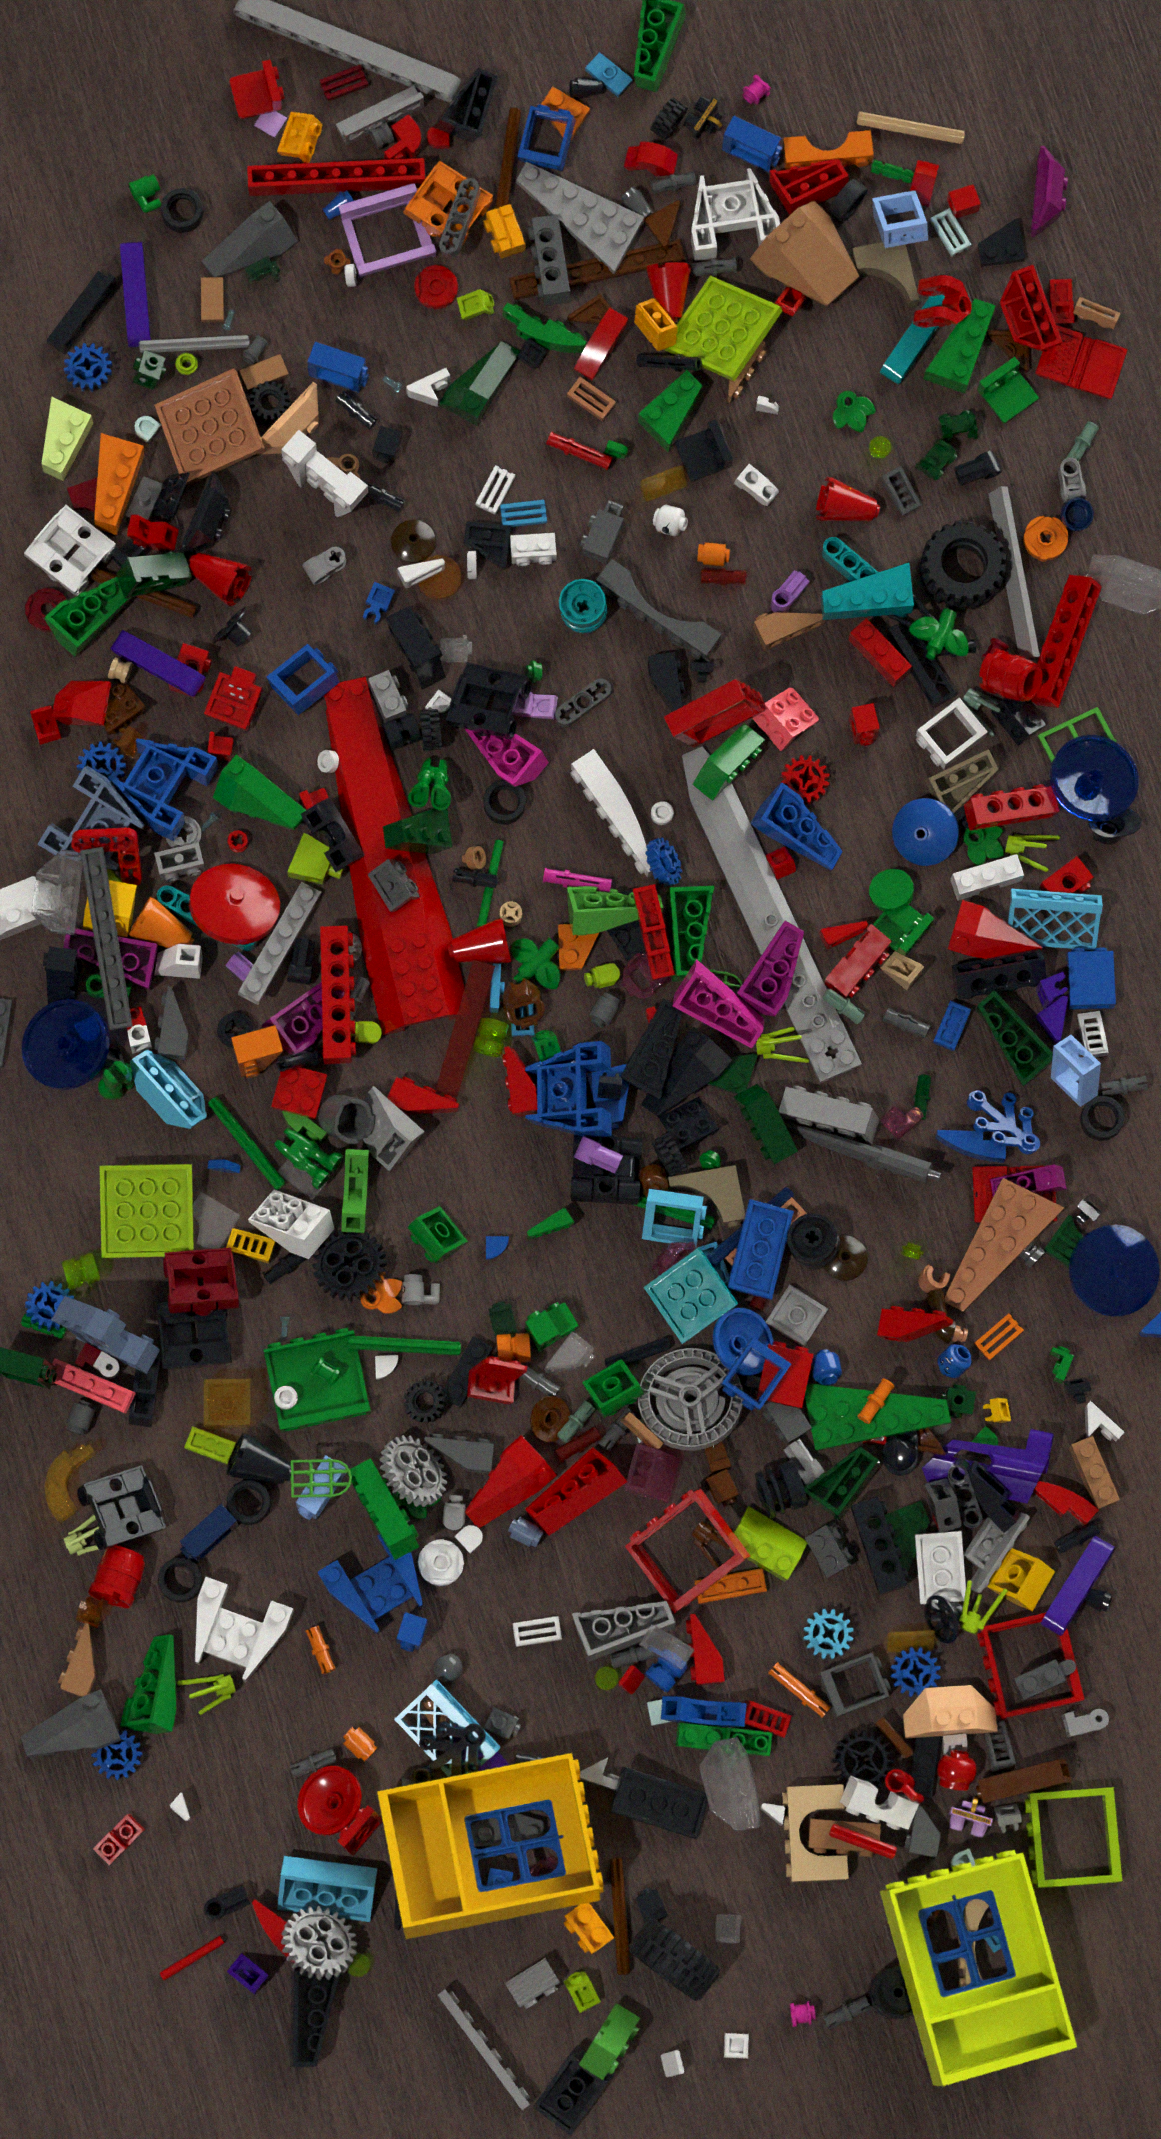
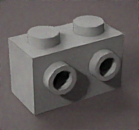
(387, 697)
(180, 862)

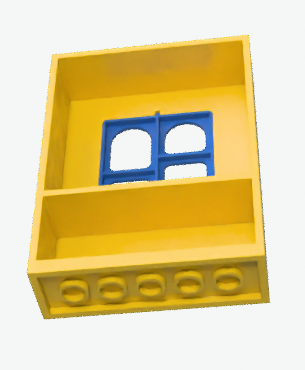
(436, 1854)

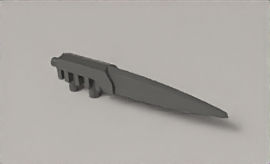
(875, 1157)

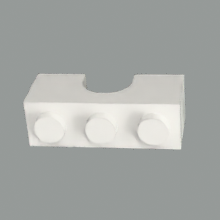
(975, 879)
(896, 1810)

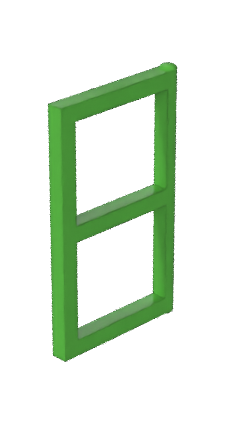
(1069, 724)

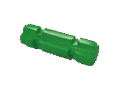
(892, 171)
(26, 1322)

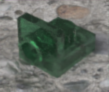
(259, 270)
(502, 1319)

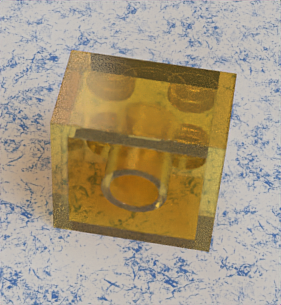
(227, 1403)

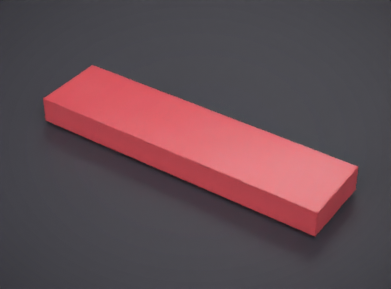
(93, 1386)

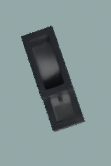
(144, 1401)
(993, 1497)

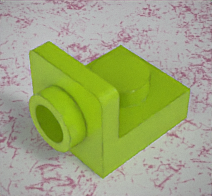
(475, 304)
(581, 1991)

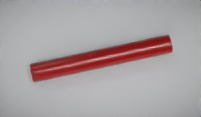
(191, 1958)

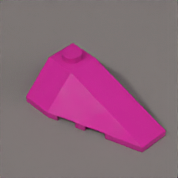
(511, 759)

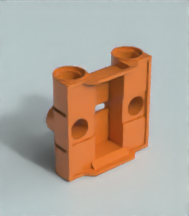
(435, 194)

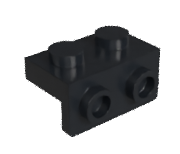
(1018, 719)

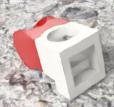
(138, 1034)

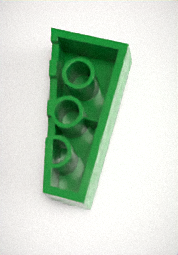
(656, 40)
(959, 353)

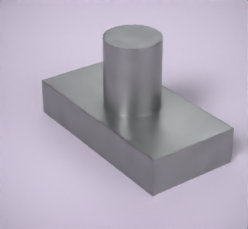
(144, 498)

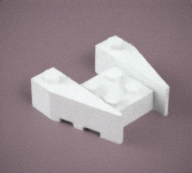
(728, 209)
(311, 466)
(234, 1635)

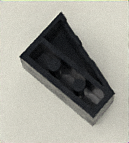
(469, 107)
(416, 646)
(62, 973)

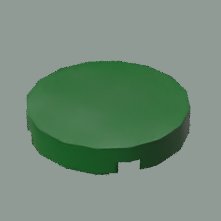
(891, 890)

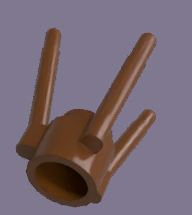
(705, 1534)

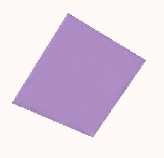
(270, 122)

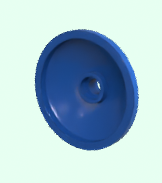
(939, 827)
(739, 1327)

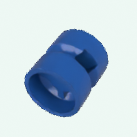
(664, 1674)

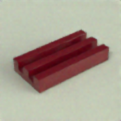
(340, 75)

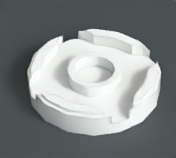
(440, 1562)

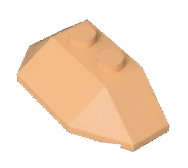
(299, 416)
(949, 1712)

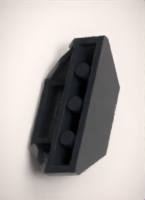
(207, 519)

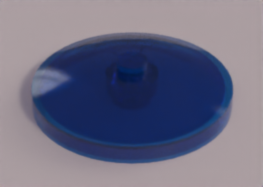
(1094, 778)
(65, 1044)
(1114, 1270)

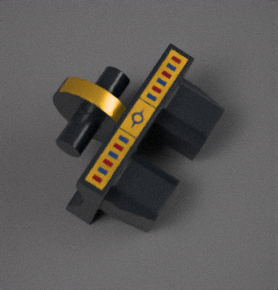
(697, 124)

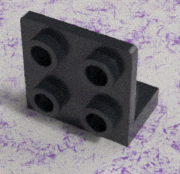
(704, 452)

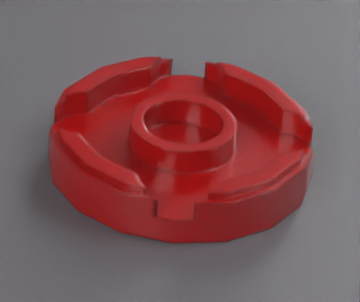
(436, 287)

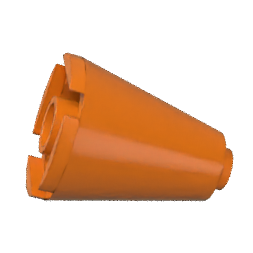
(160, 926)

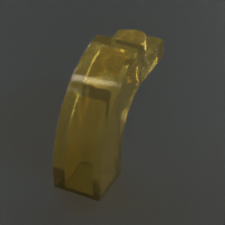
(57, 1479)

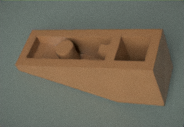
(781, 627)

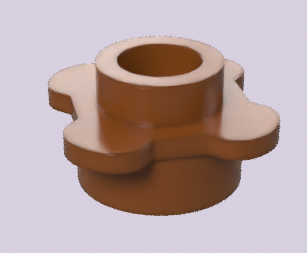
(330, 260)

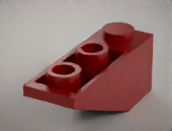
(520, 1084)
(418, 1100)
(906, 1326)
(707, 1660)

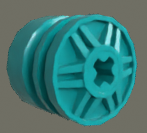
(578, 594)

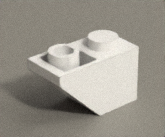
(180, 961)

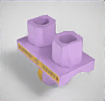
(959, 1816)

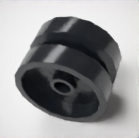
(809, 1228)
(882, 1994)

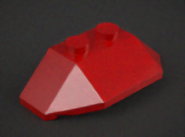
(1029, 311)

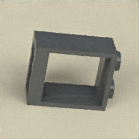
(832, 1693)

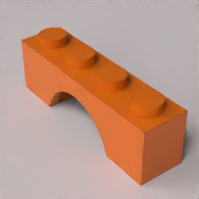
(854, 151)

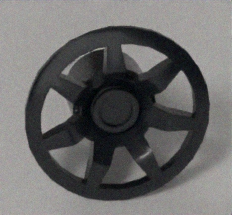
(236, 631)
(947, 1617)

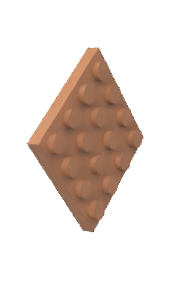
(209, 426)

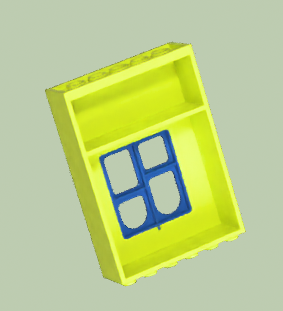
(993, 2019)

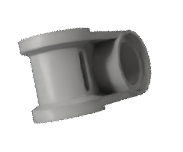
(1071, 484)
(322, 567)

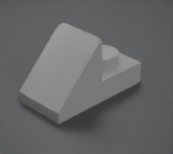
(594, 1775)

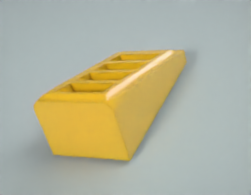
(261, 1239)

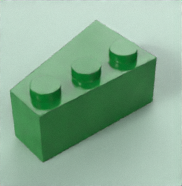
(670, 409)
(728, 761)

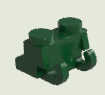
(958, 424)
(936, 458)

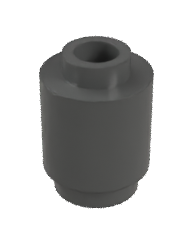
(604, 1010)
(80, 1417)

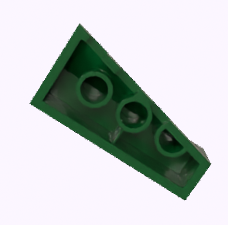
(1018, 1042)

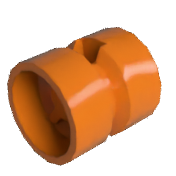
(514, 1347)

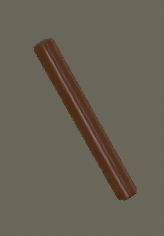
(508, 157)
(156, 598)
(619, 1915)

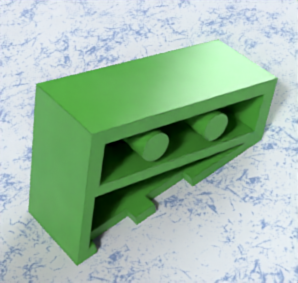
(610, 2042)

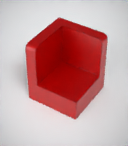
(963, 201)
(220, 747)
(310, 799)

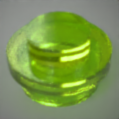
(880, 447)
(912, 1250)
(606, 1678)
(359, 1966)

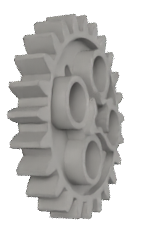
(413, 1471)
(318, 1943)

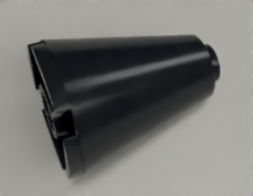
(257, 1462)

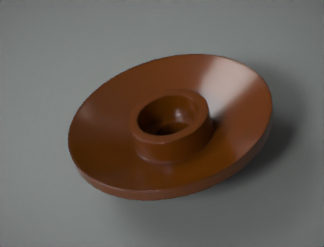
(557, 1417)

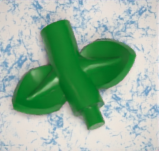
(940, 634)
(536, 962)

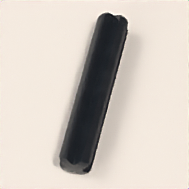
(640, 1352)

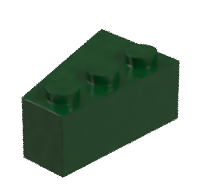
(153, 574)
(420, 833)
(765, 1124)
(843, 1483)

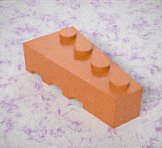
(116, 478)

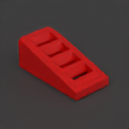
(791, 301)
(838, 934)
(781, 1732)

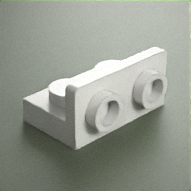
(533, 548)

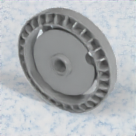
(684, 1415)

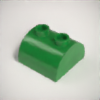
(436, 1235)
(613, 1388)

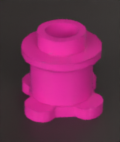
(756, 90)
(802, 2013)

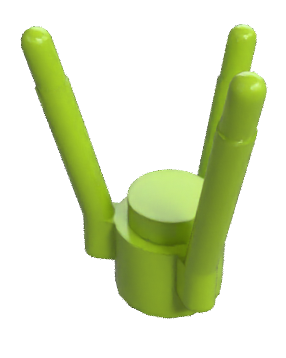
(1017, 843)
(766, 1044)
(971, 1621)
(223, 1686)

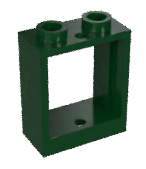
(27, 1368)

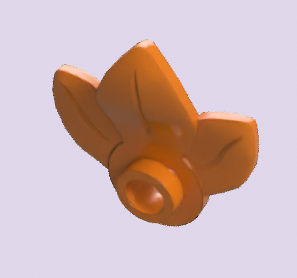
(384, 1295)

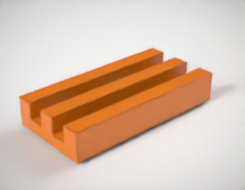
(1013, 1324)

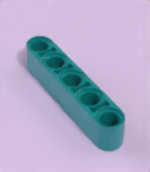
(909, 346)
(845, 553)
(175, 908)

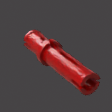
(571, 447)

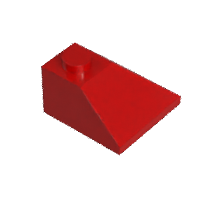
(82, 703)

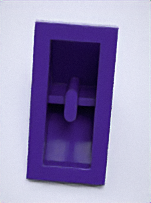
(1052, 1019)
(248, 1973)

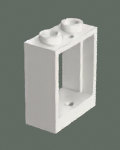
(968, 721)

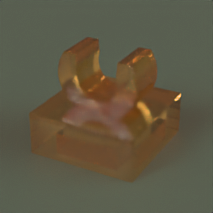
(128, 740)
(90, 1612)

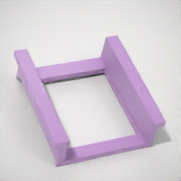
(376, 204)

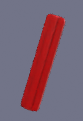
(862, 1841)

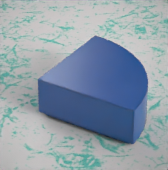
(224, 1166)
(495, 1246)

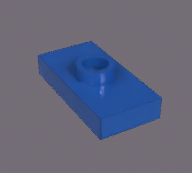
(952, 1026)

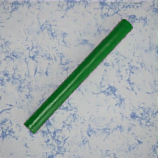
(488, 892)

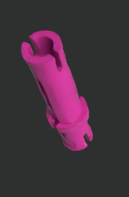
(551, 877)

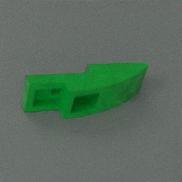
(551, 336)
(702, 1738)

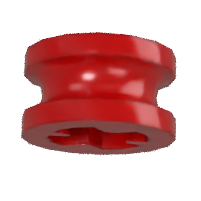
(239, 848)

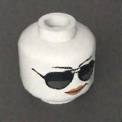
(670, 520)

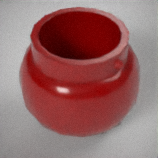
(956, 1770)

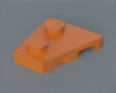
(558, 100)
(573, 948)

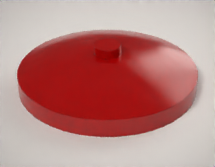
(234, 904)

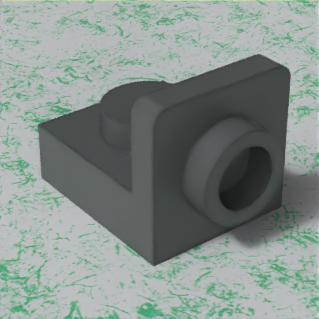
(502, 1724)

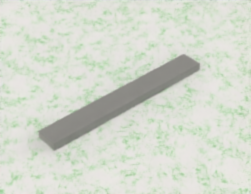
(1014, 574)

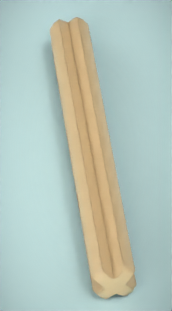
(910, 127)

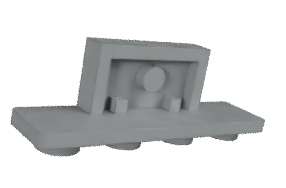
(990, 1548)

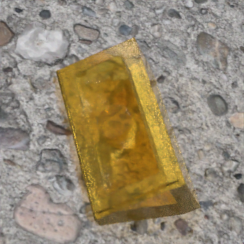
(663, 483)
(904, 1640)

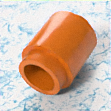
(713, 554)
(359, 1743)

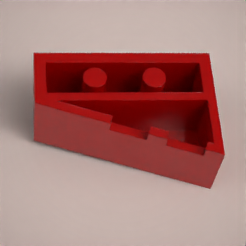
(808, 183)
(859, 963)

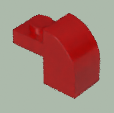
(408, 138)
(652, 157)
(152, 535)

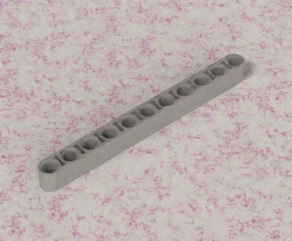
(349, 47)

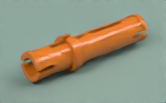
(800, 1690)

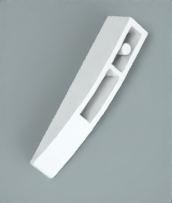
(612, 805)

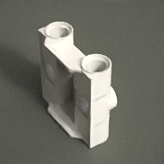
(58, 539)

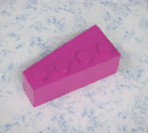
(716, 1005)

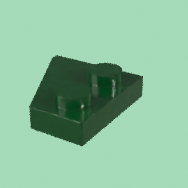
(737, 1076)
(1064, 1242)

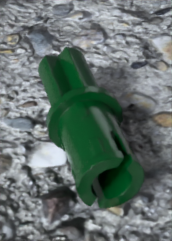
(922, 1094)

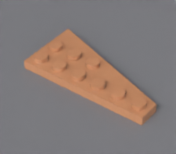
(1004, 1233)

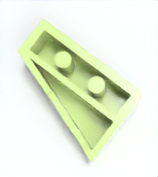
(64, 437)

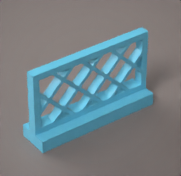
(1057, 902)
(456, 1714)

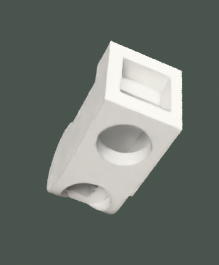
(756, 485)

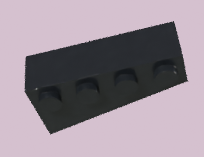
(309, 2016)

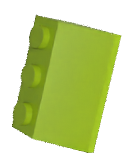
(769, 1544)

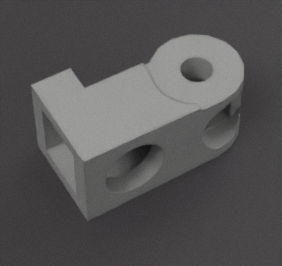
(1084, 1724)

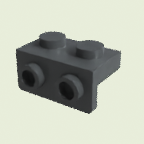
(831, 1549)

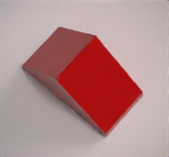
(924, 181)

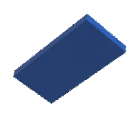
(760, 1249)

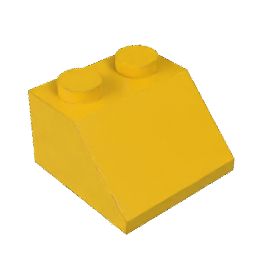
(123, 903)
(1022, 1577)

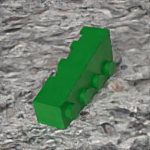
(687, 926)
(384, 1509)

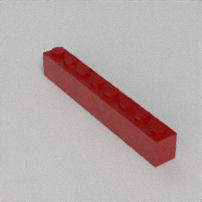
(334, 176)

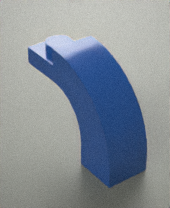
(703, 1712)

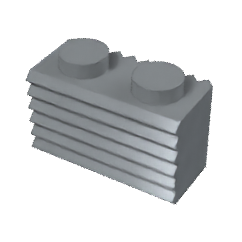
(532, 1983)

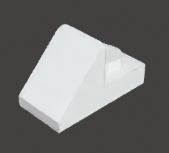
(423, 389)
(1095, 1417)

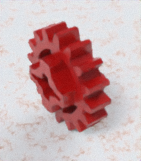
(813, 780)

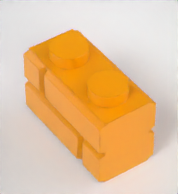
(505, 231)
(656, 324)

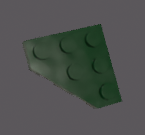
(905, 1523)

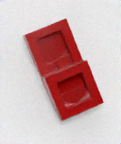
(1061, 300)

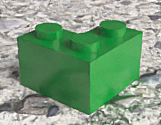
(550, 1326)

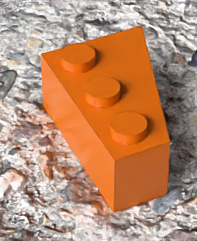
(256, 1050)

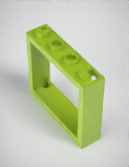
(1111, 1830)

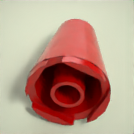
(670, 286)
(844, 503)
(221, 576)
(482, 944)

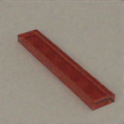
(465, 1028)

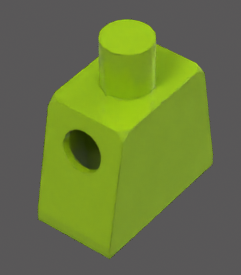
(311, 863)

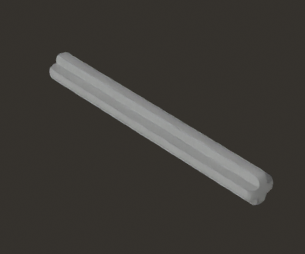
(189, 344)

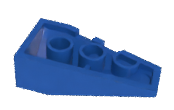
(793, 825)

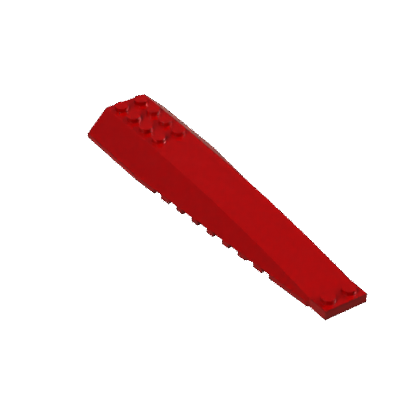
(405, 948)

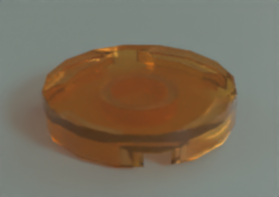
(444, 583)

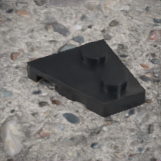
(1002, 246)
(488, 541)

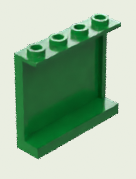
(317, 1400)

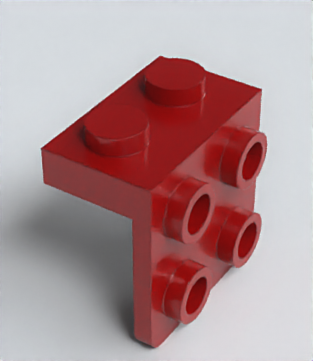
(257, 91)
(494, 1380)

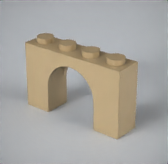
(803, 1864)

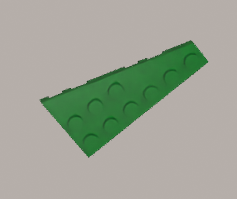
(835, 1413)

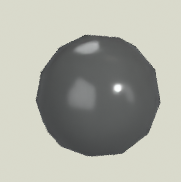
(448, 1668)

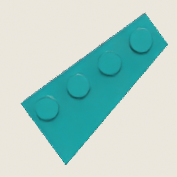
(873, 595)

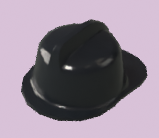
(1112, 830)
(901, 1453)

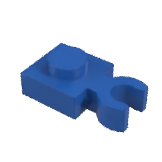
(378, 599)

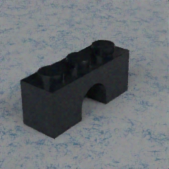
(342, 845)

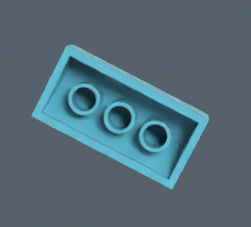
(327, 1885)

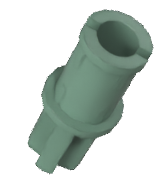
(1083, 441)
(843, 1006)
(576, 1421)

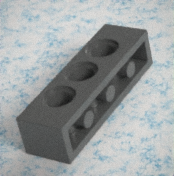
(549, 229)

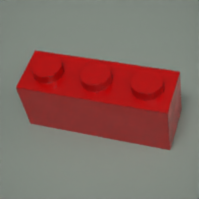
(880, 652)

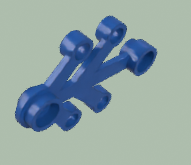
(1005, 1123)

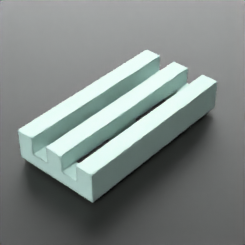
(959, 248)

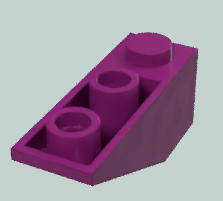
(1038, 1180)

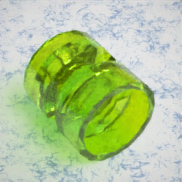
(491, 1037)
(85, 1264)

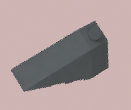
(258, 236)
(78, 1726)

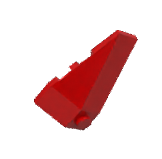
(985, 935)

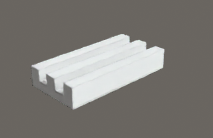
(503, 473)
(537, 1631)

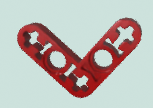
(121, 846)

